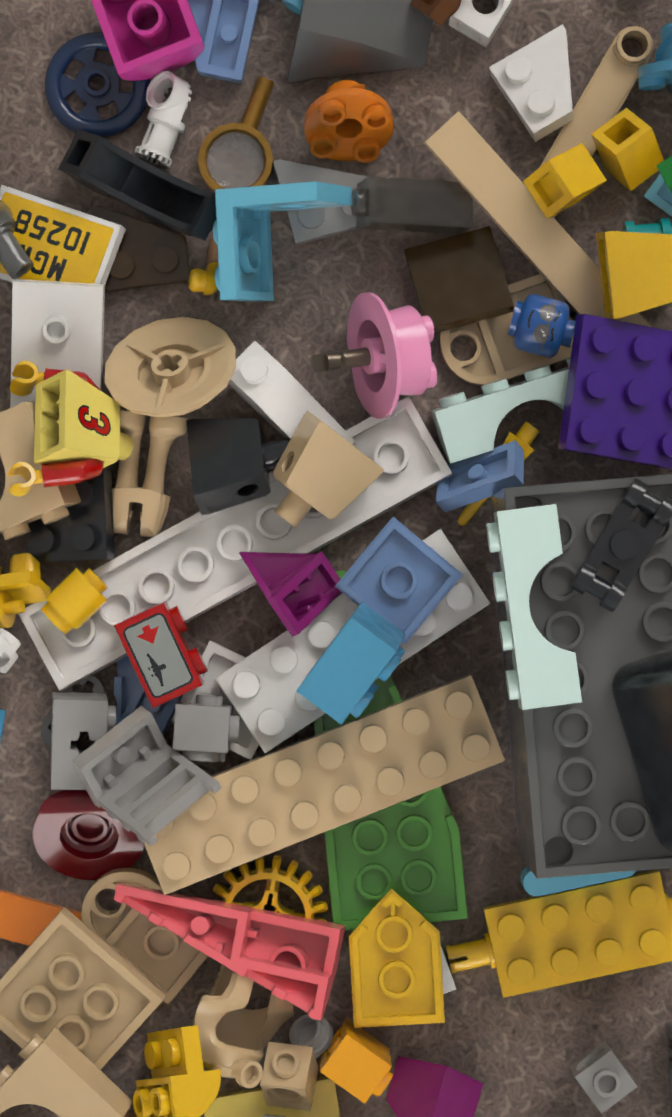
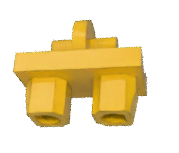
(20, 587)

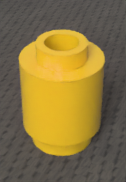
(75, 600)

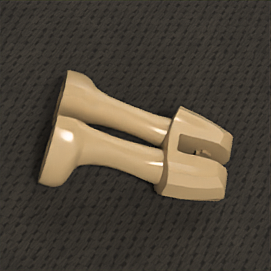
(126, 491)

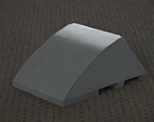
(357, 38)

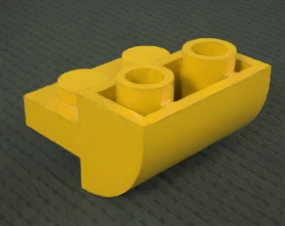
(178, 1079)

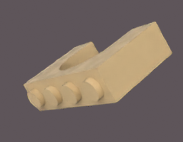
(16, 446)
(61, 1081)

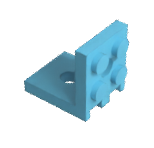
(245, 232)

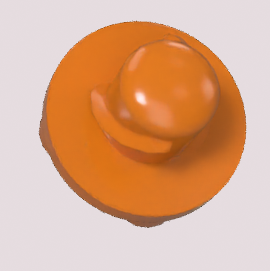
(348, 123)

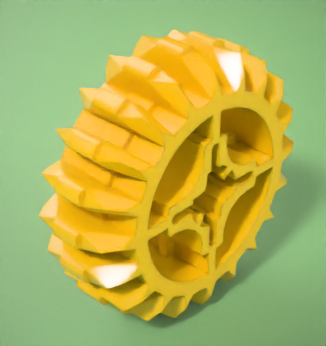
(274, 876)

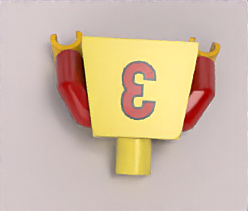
(73, 430)

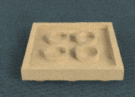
(79, 988)

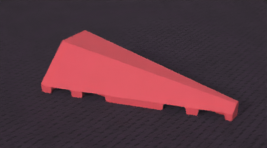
(277, 950)

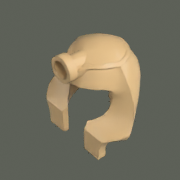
(233, 1035)

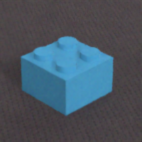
(346, 670)

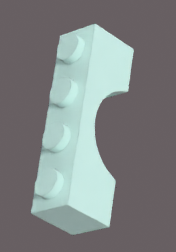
(471, 424)
(525, 544)

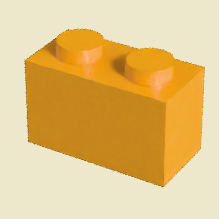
(357, 1062)

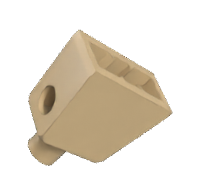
(321, 472)

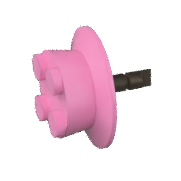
(385, 352)

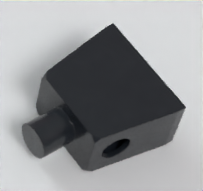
(230, 461)

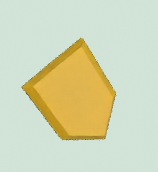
(396, 967)

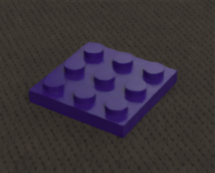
(619, 392)

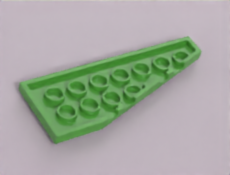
(401, 848)

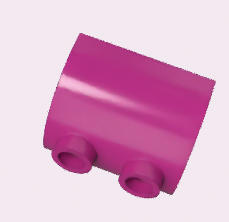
(149, 35)

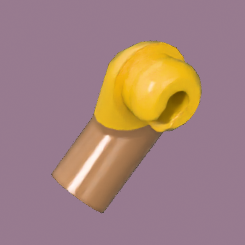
(204, 280)

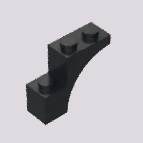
(139, 185)

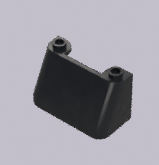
(645, 710)

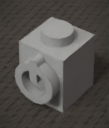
(205, 729)

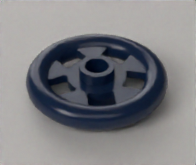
(60, 87)

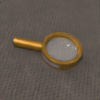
(237, 152)

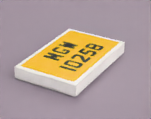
(61, 240)

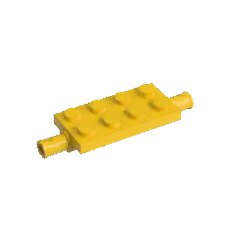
(573, 935)

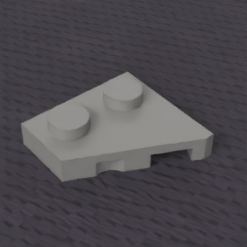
(317, 222)

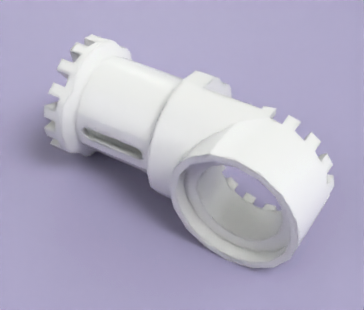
(164, 117)

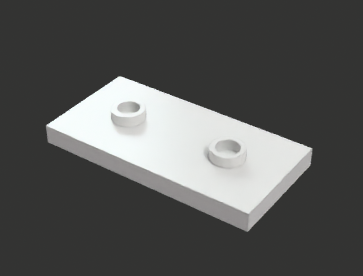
(57, 328)

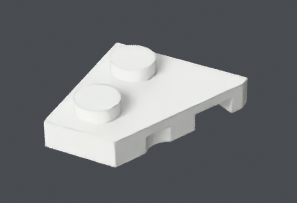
(538, 83)

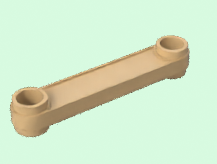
(603, 93)

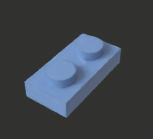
(481, 476)

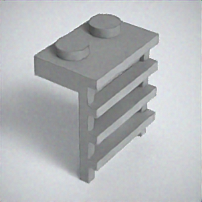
(140, 776)

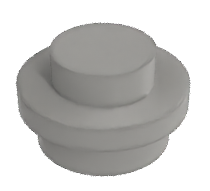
(311, 1033)

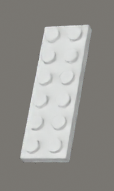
(267, 680)

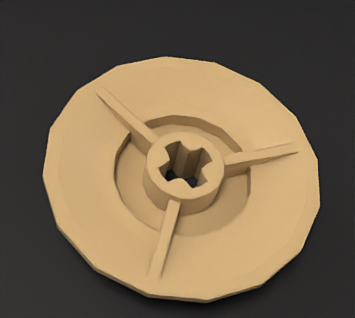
(170, 367)

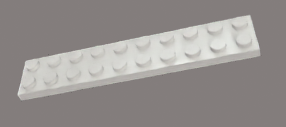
(200, 560)

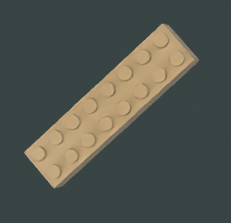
(328, 782)

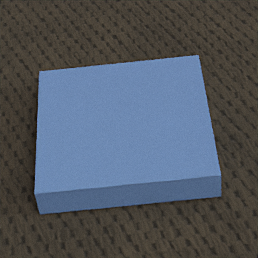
(399, 578)

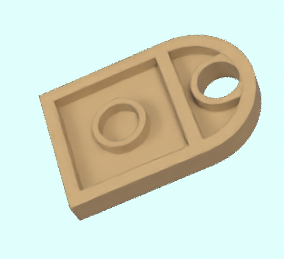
(495, 350)
(147, 947)

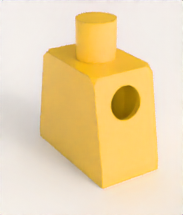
(634, 271)

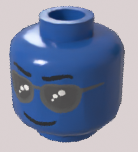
(541, 325)

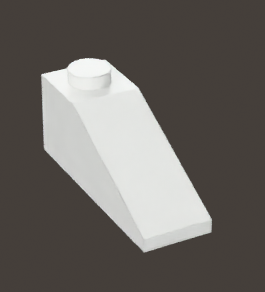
(276, 393)

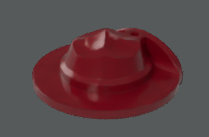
(82, 838)

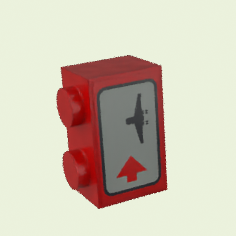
(160, 653)

